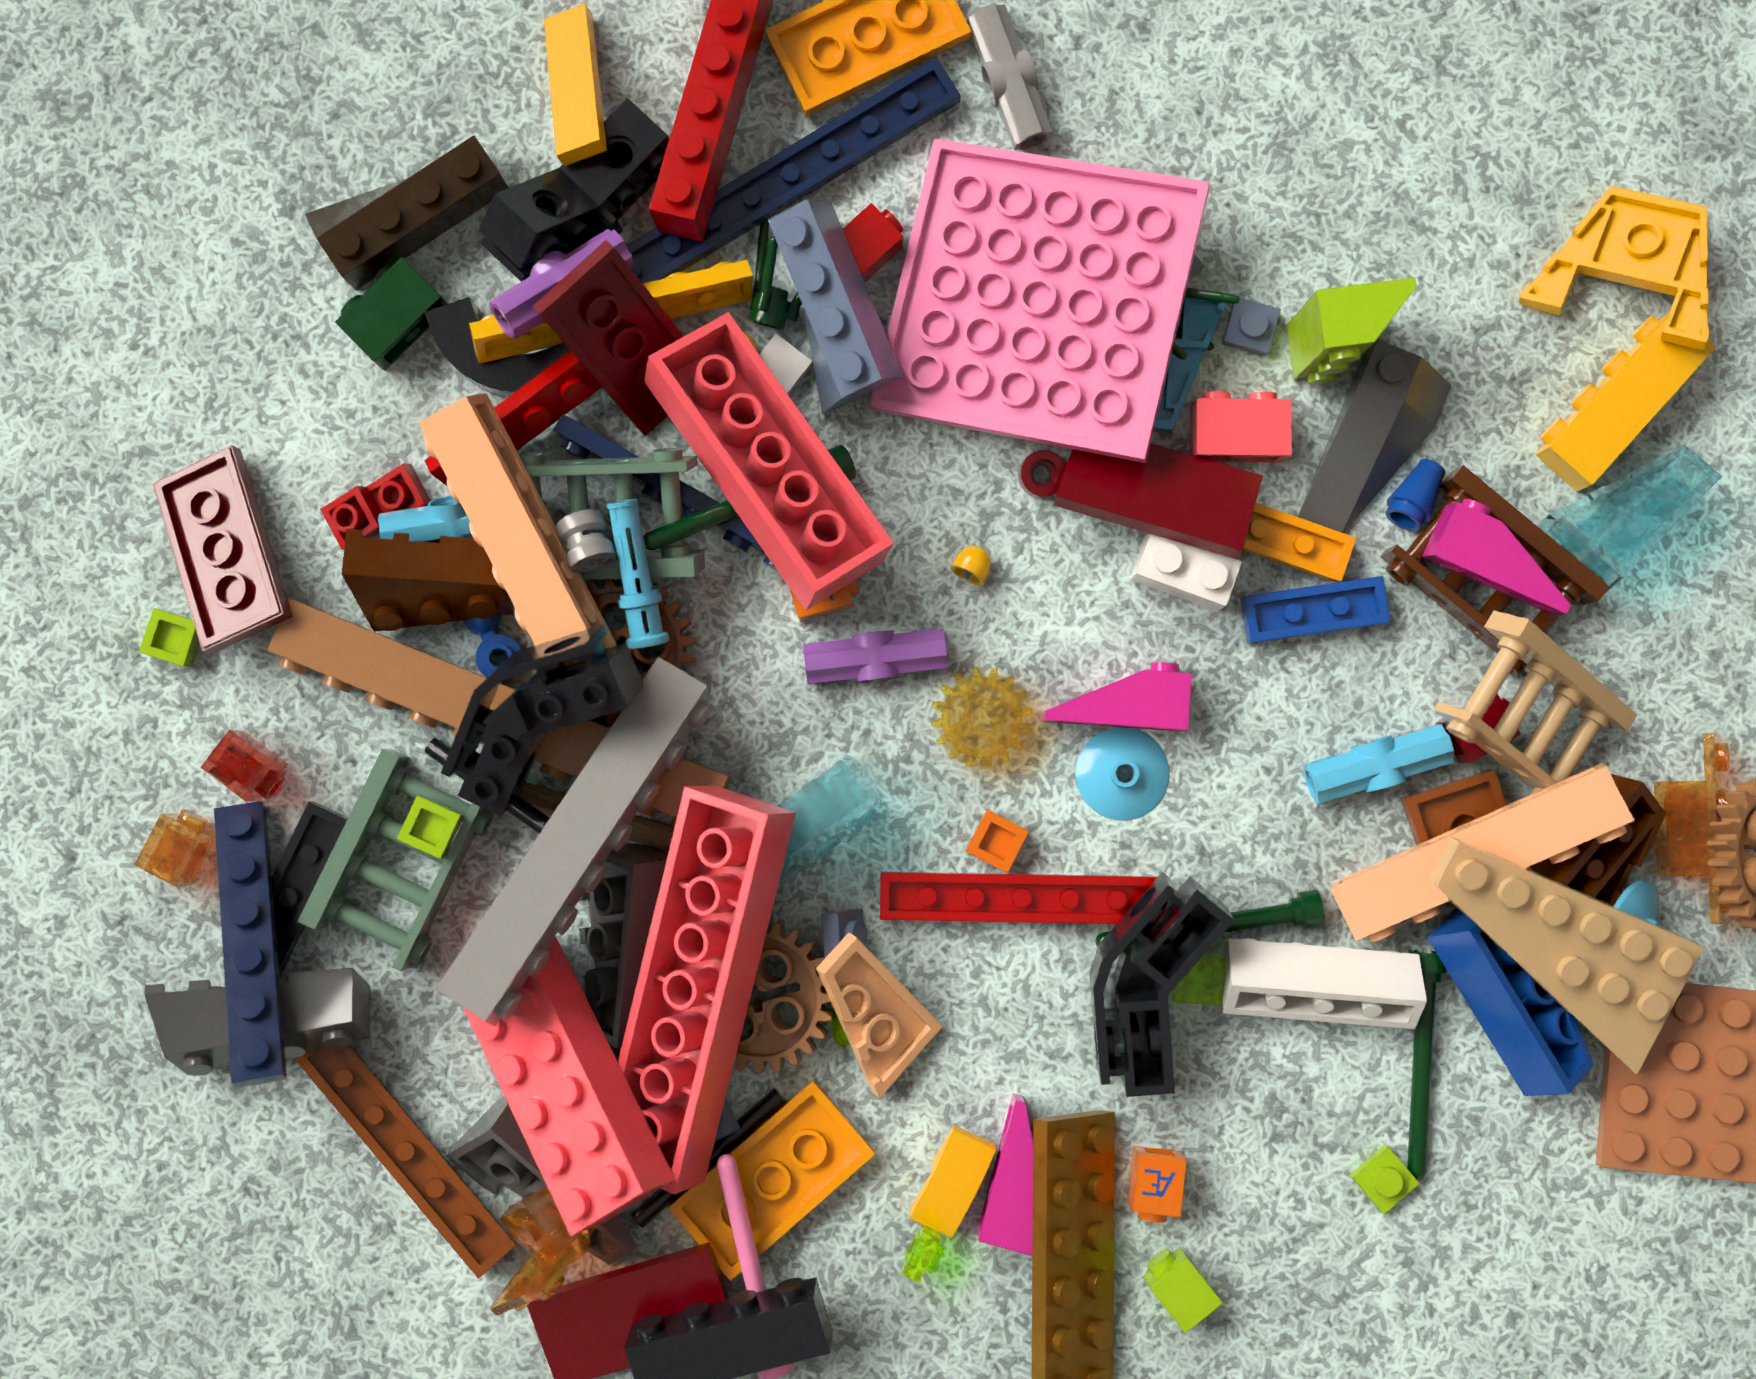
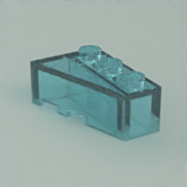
(1628, 517)
(824, 809)

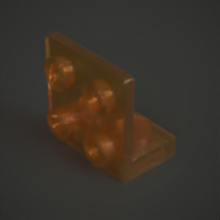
(539, 1228)

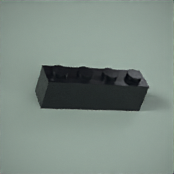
(734, 1335)

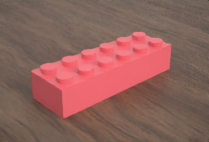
(767, 460)
(572, 1099)

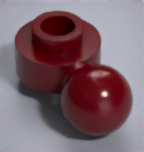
(1052, 463)

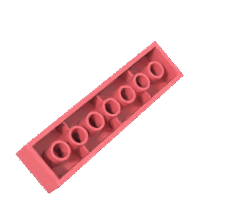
(701, 969)

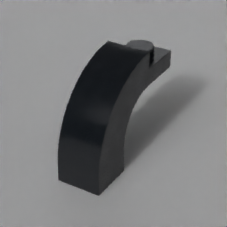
(499, 377)

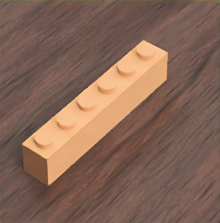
(510, 521)
(1522, 832)

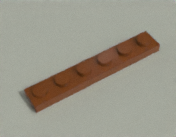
(409, 1156)

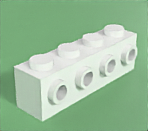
(1323, 983)

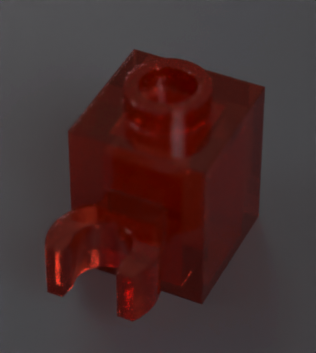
(245, 766)

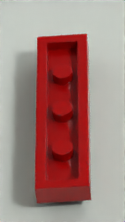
(539, 404)

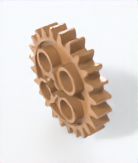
(1734, 866)
(771, 1034)

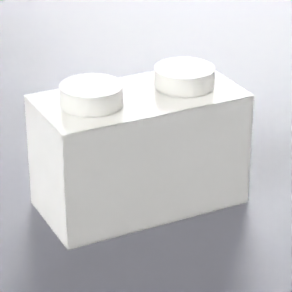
(1186, 571)

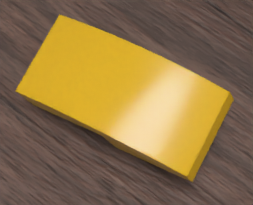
(953, 1181)

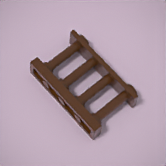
(1571, 577)

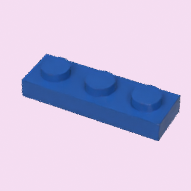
(1315, 609)

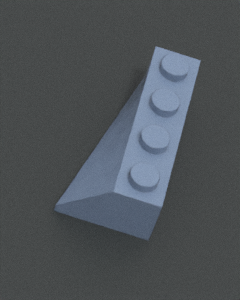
(842, 323)

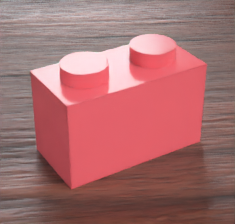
(1241, 428)

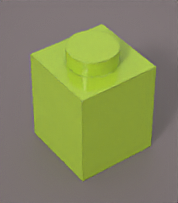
(1181, 1288)

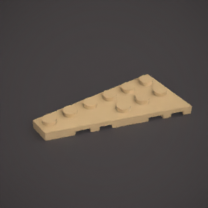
(1588, 955)

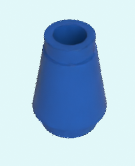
(1416, 496)

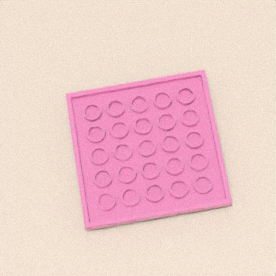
(1042, 298)

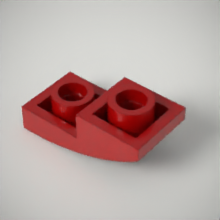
(362, 505)

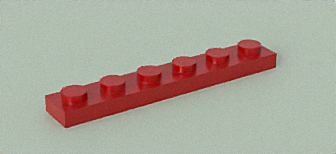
(1009, 897)

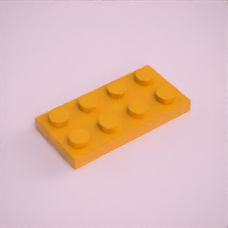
(858, 43)
(783, 1173)

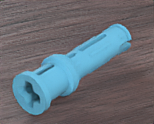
(625, 515)

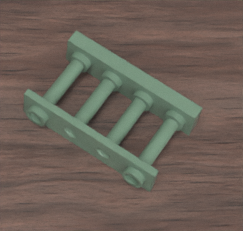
(673, 559)
(350, 862)

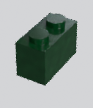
(390, 313)

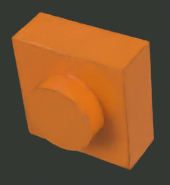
(996, 841)

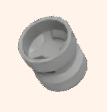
(586, 541)

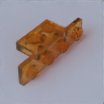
(1686, 826)

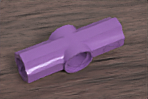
(514, 307)
(875, 656)

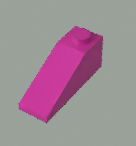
(1490, 554)
(1142, 701)
(1008, 1204)

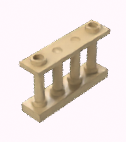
(1571, 685)

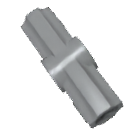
(1010, 76)

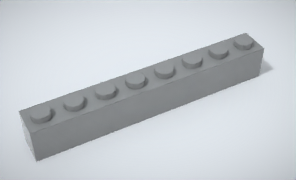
(575, 844)

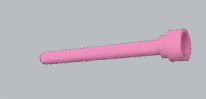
(744, 1240)

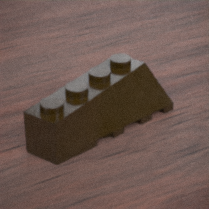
(407, 214)

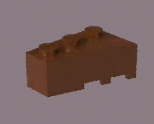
(421, 582)
(1605, 867)

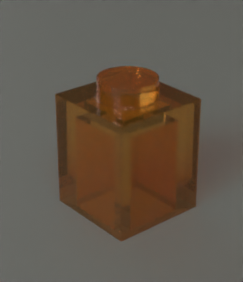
(176, 847)

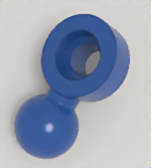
(490, 641)

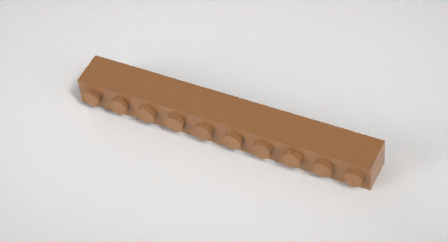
(442, 692)

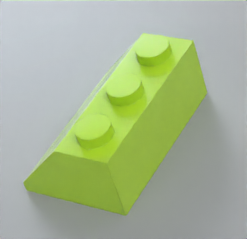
(1341, 325)

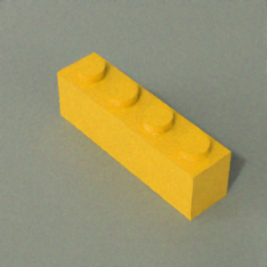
(1619, 406)

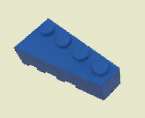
(1522, 1020)

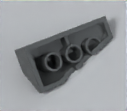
(1378, 428)
(619, 930)
(498, 1154)

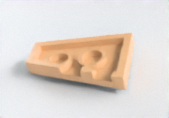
(876, 1013)

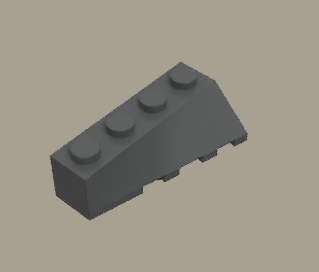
(317, 1012)

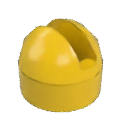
(974, 560)

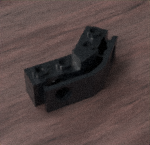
(577, 199)
(548, 701)
(1146, 977)

